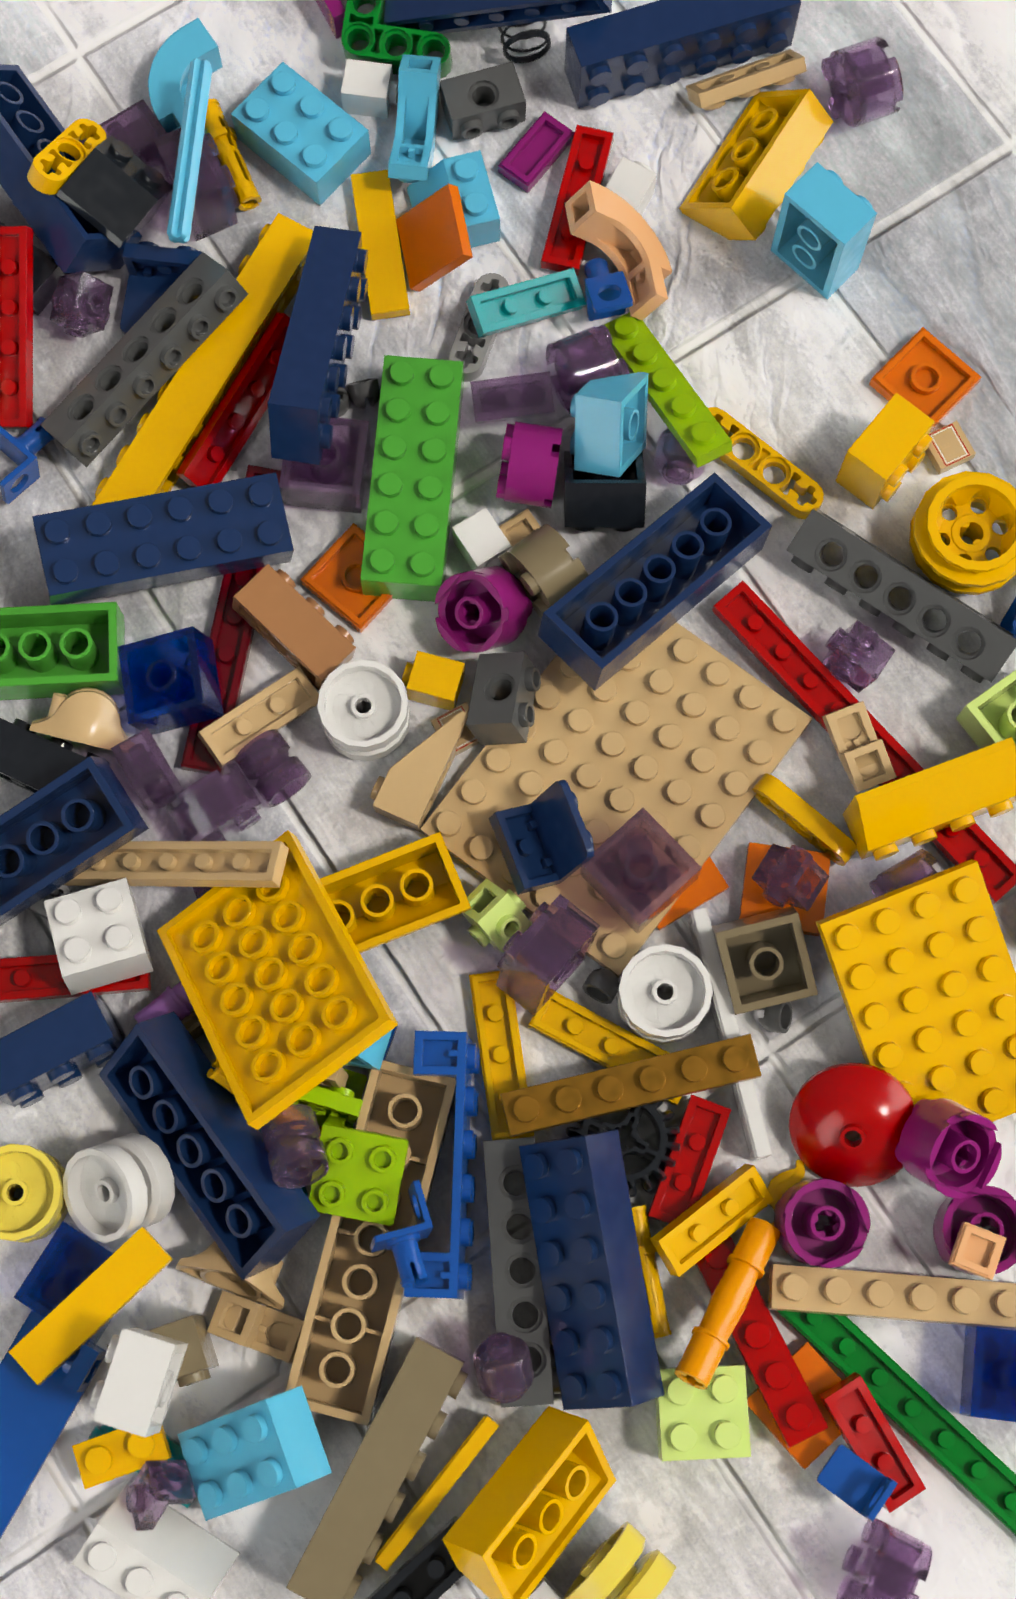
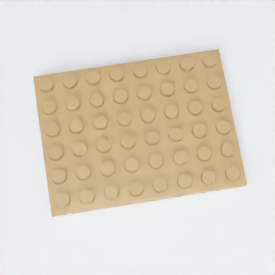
(663, 734)

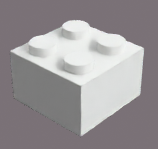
(98, 936)
(138, 1381)

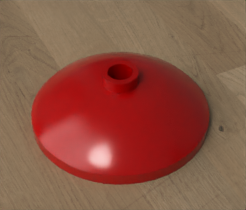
(848, 1100)

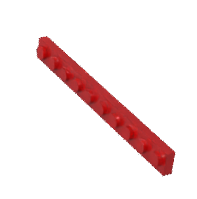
(822, 694)

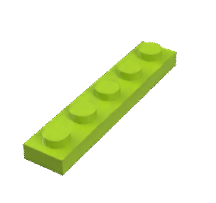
(669, 391)

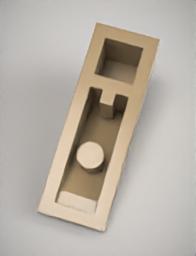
(416, 779)

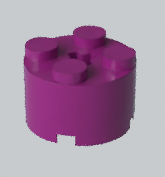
(531, 466)
(482, 609)
(949, 1147)
(988, 1205)
(843, 1234)

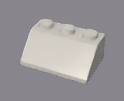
(161, 1563)

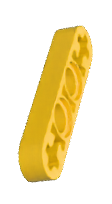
(764, 457)

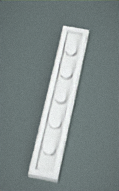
(727, 1028)

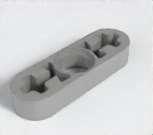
(482, 345)

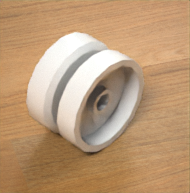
(343, 704)
(674, 971)
(118, 1187)

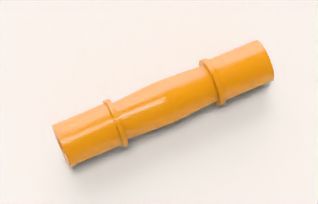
(727, 1303)

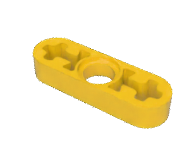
(69, 143)
(804, 819)

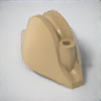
(83, 717)
(216, 1270)

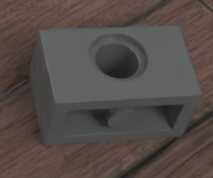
(492, 85)
(503, 698)

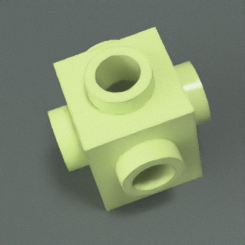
(495, 915)

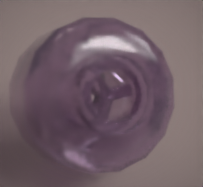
(673, 461)
(503, 1367)

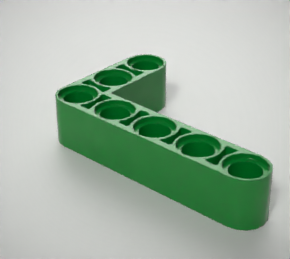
(382, 38)

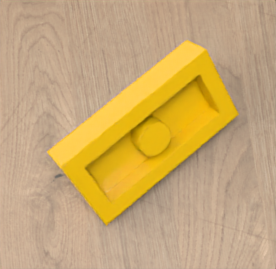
(118, 1455)

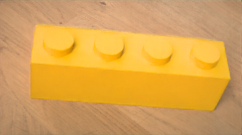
(757, 163)
(933, 801)
(397, 892)
(531, 1507)

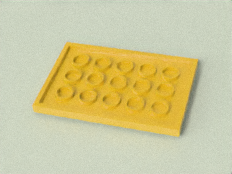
(276, 985)
(931, 989)

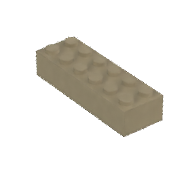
(373, 1480)

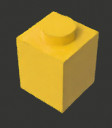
(434, 680)

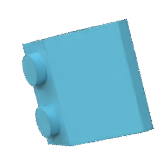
(475, 192)
(609, 423)

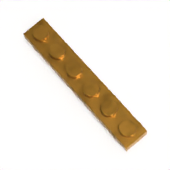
(630, 1085)

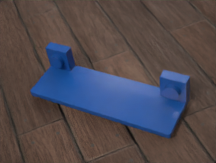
(452, 1056)
(35, 1416)

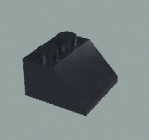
(115, 191)
(604, 500)

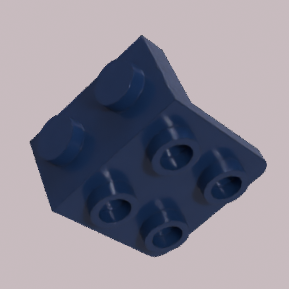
(151, 273)
(543, 839)

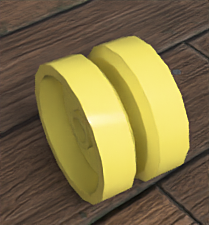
(42, 1203)
(612, 1571)

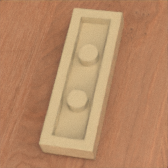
(746, 80)
(265, 711)

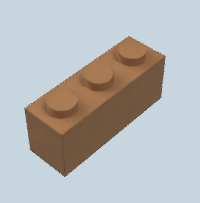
(293, 625)

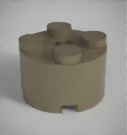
(543, 567)

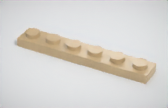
(191, 864)
(892, 1296)

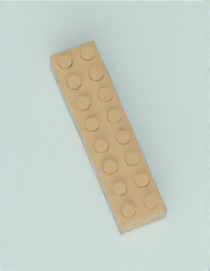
(359, 1290)

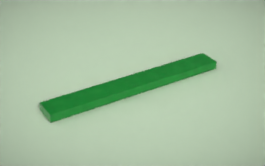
(913, 1410)

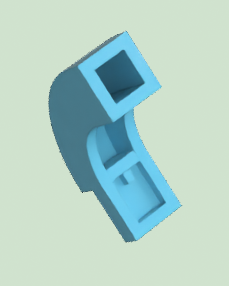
(171, 69)
(416, 118)

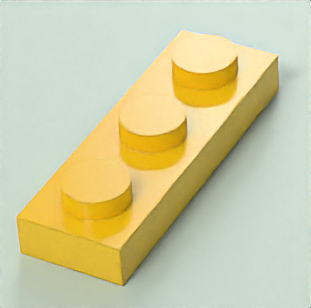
(711, 1220)

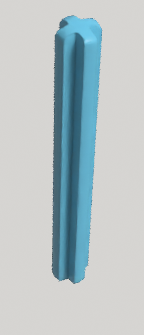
(189, 151)

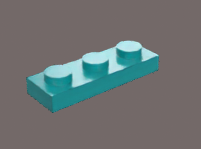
(525, 302)

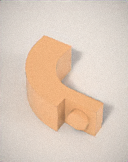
(626, 239)

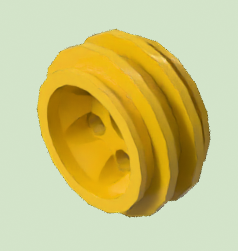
(954, 563)

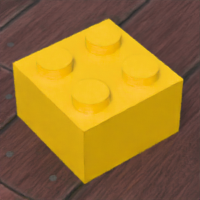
(886, 452)

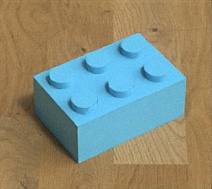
(301, 133)
(823, 229)
(254, 1453)

